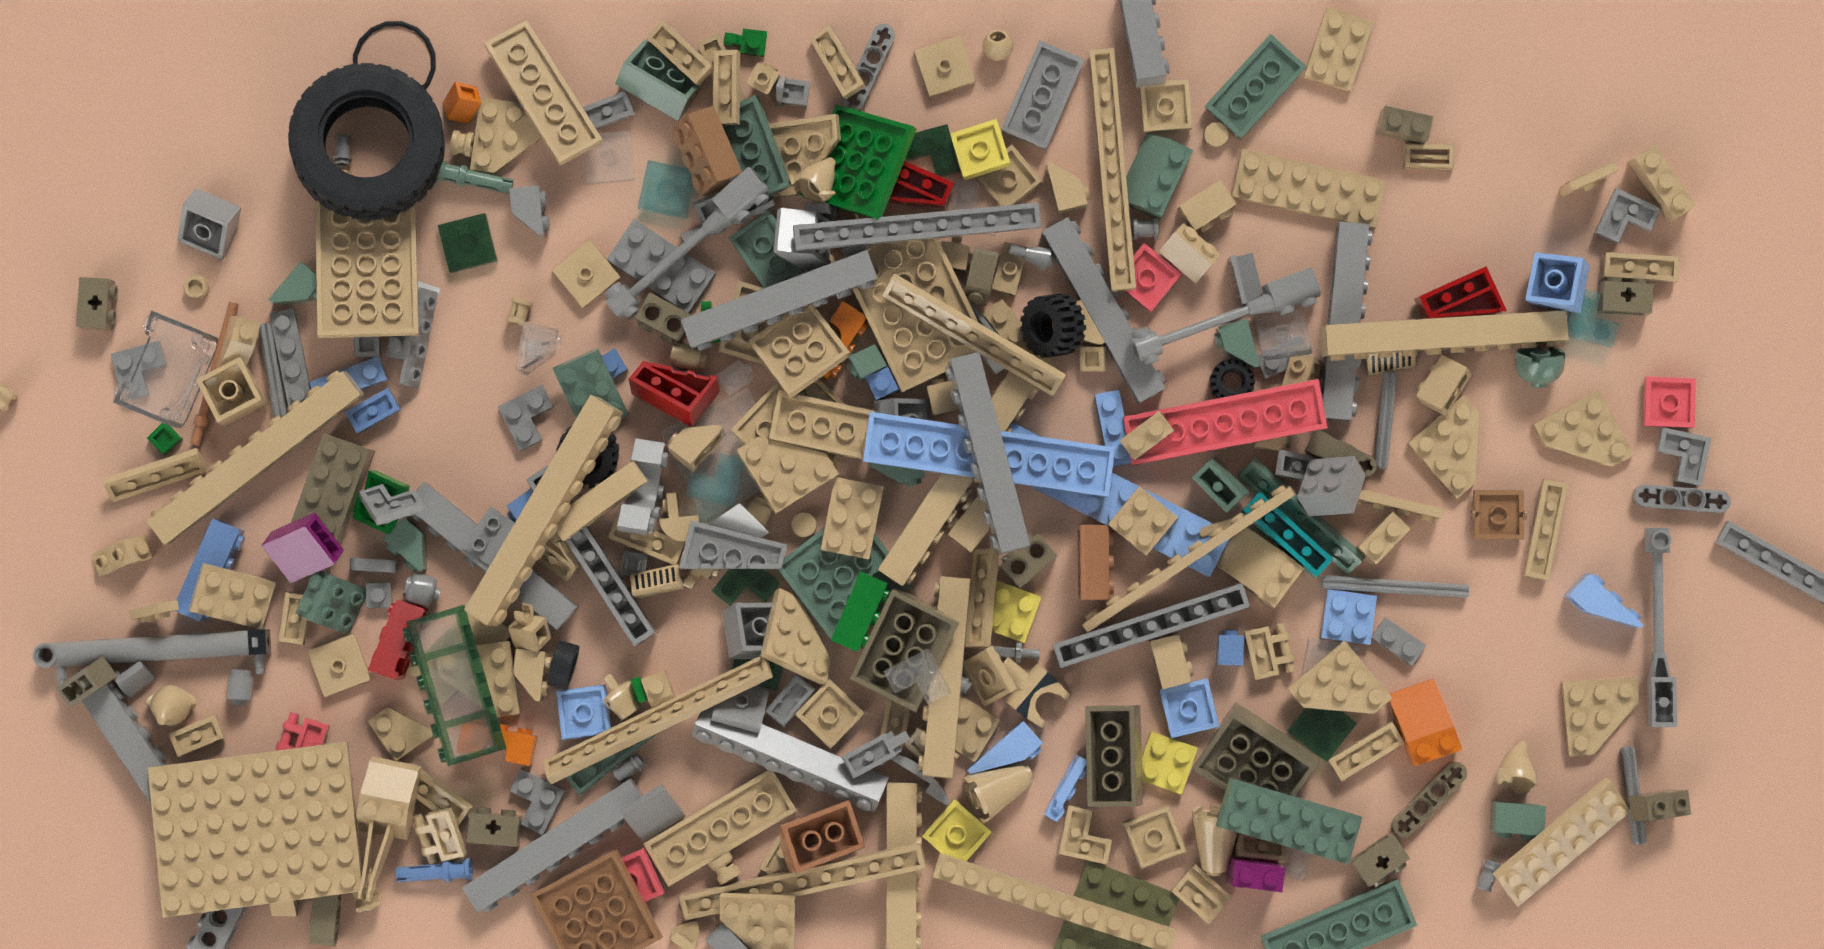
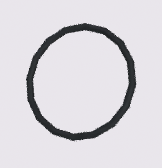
(406, 25)

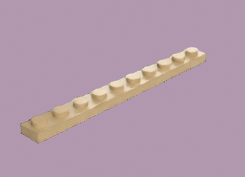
(1112, 170)
(1196, 551)
(657, 719)
(815, 879)
(1054, 902)

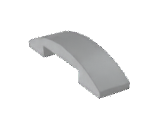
(934, 788)

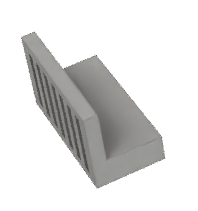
(1245, 278)

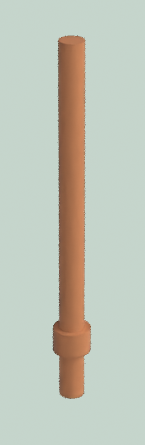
(201, 420)

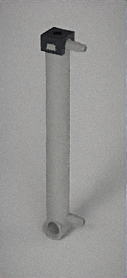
(156, 649)

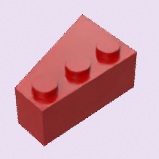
(1466, 296)
(392, 652)

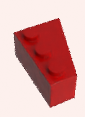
(920, 188)
(673, 391)

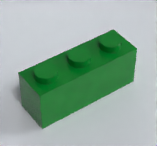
(860, 612)

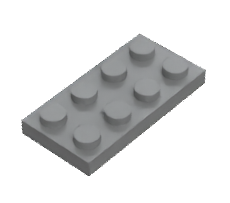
(1042, 95)
(643, 250)

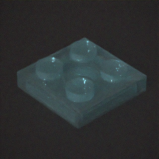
(666, 189)

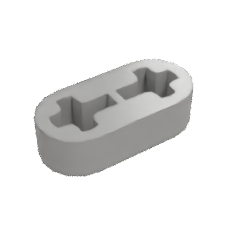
(373, 565)

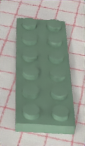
(1288, 821)
(1349, 923)

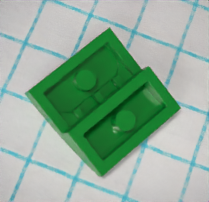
(392, 486)

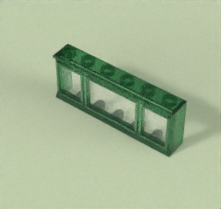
(454, 686)

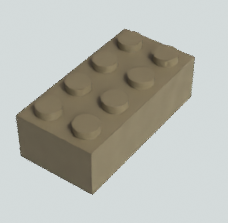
(334, 483)
(1114, 756)

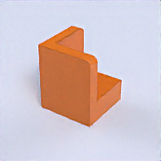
(462, 102)

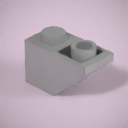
(528, 207)

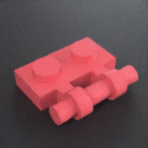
(310, 733)

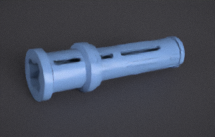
(446, 871)

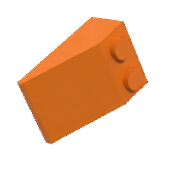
(1424, 723)

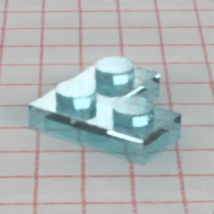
(1589, 328)
(722, 487)

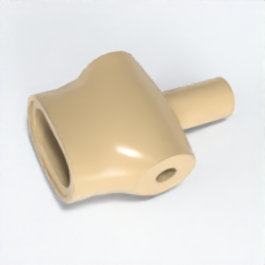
(622, 698)

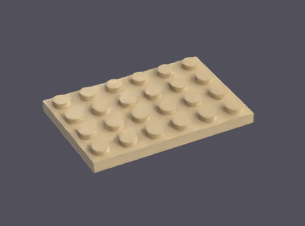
(366, 275)
(911, 345)

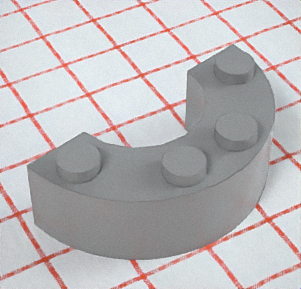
(640, 508)

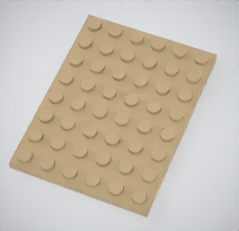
(255, 829)

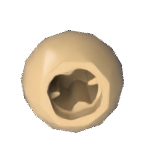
(997, 45)

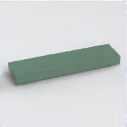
(587, 777)

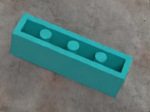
(1291, 538)

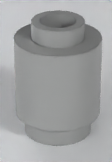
(239, 687)

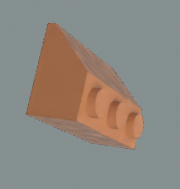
(1094, 562)
(820, 837)

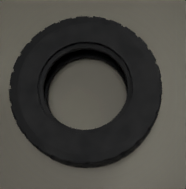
(366, 87)

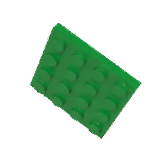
(867, 161)

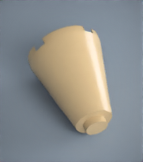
(996, 788)
(1213, 842)

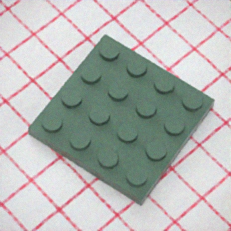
(827, 578)

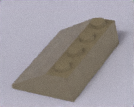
(901, 632)
(1255, 754)

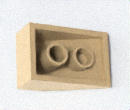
(1259, 566)

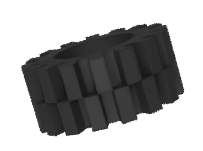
(1225, 367)

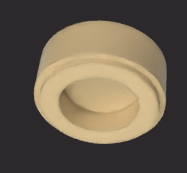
(1216, 134)
(196, 287)
(804, 524)

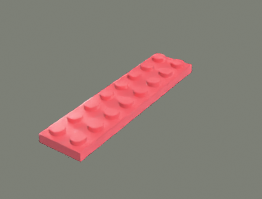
(1236, 420)

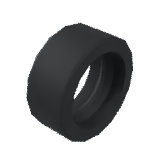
(563, 665)

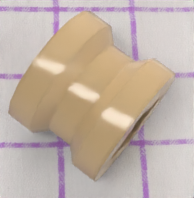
(462, 143)
(6, 397)

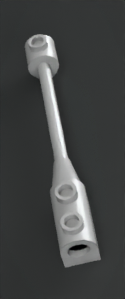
(732, 205)
(1277, 297)
(1660, 684)

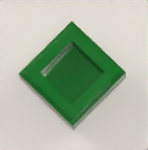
(164, 438)
(639, 689)

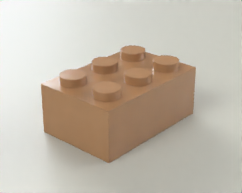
(706, 151)

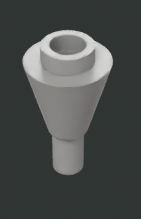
(1037, 256)

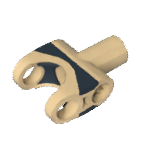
(1029, 688)

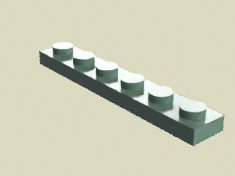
(1316, 527)

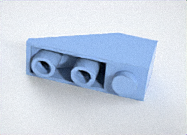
(1596, 600)

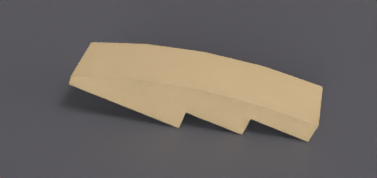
(600, 500)

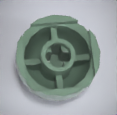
(1540, 365)

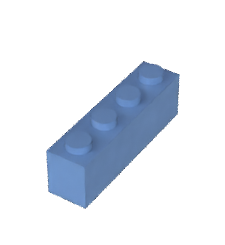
(216, 549)

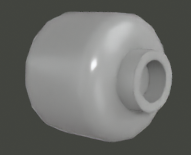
(421, 590)

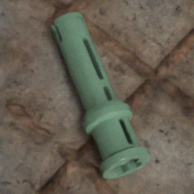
(463, 177)

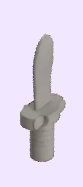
(1018, 652)

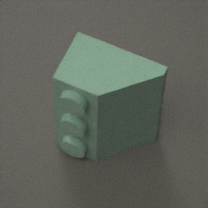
(657, 81)
(1155, 174)

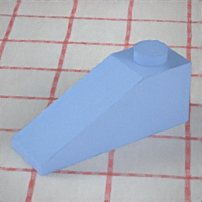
(1012, 748)

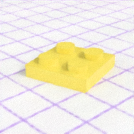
(980, 149)
(1013, 611)
(1167, 762)
(956, 832)

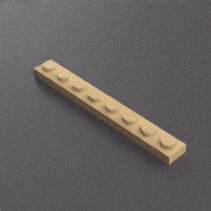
(973, 335)

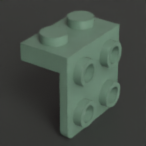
(331, 601)

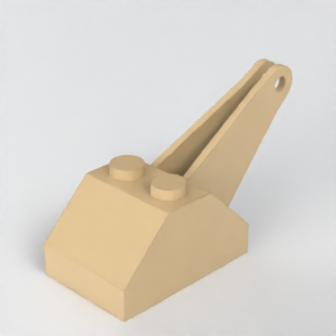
(385, 809)

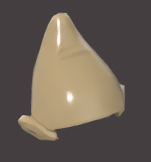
(816, 180)
(171, 705)
(1517, 770)

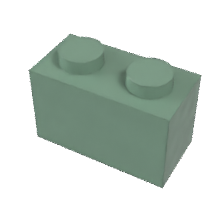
(1220, 484)
(1517, 819)

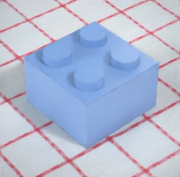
(1557, 282)

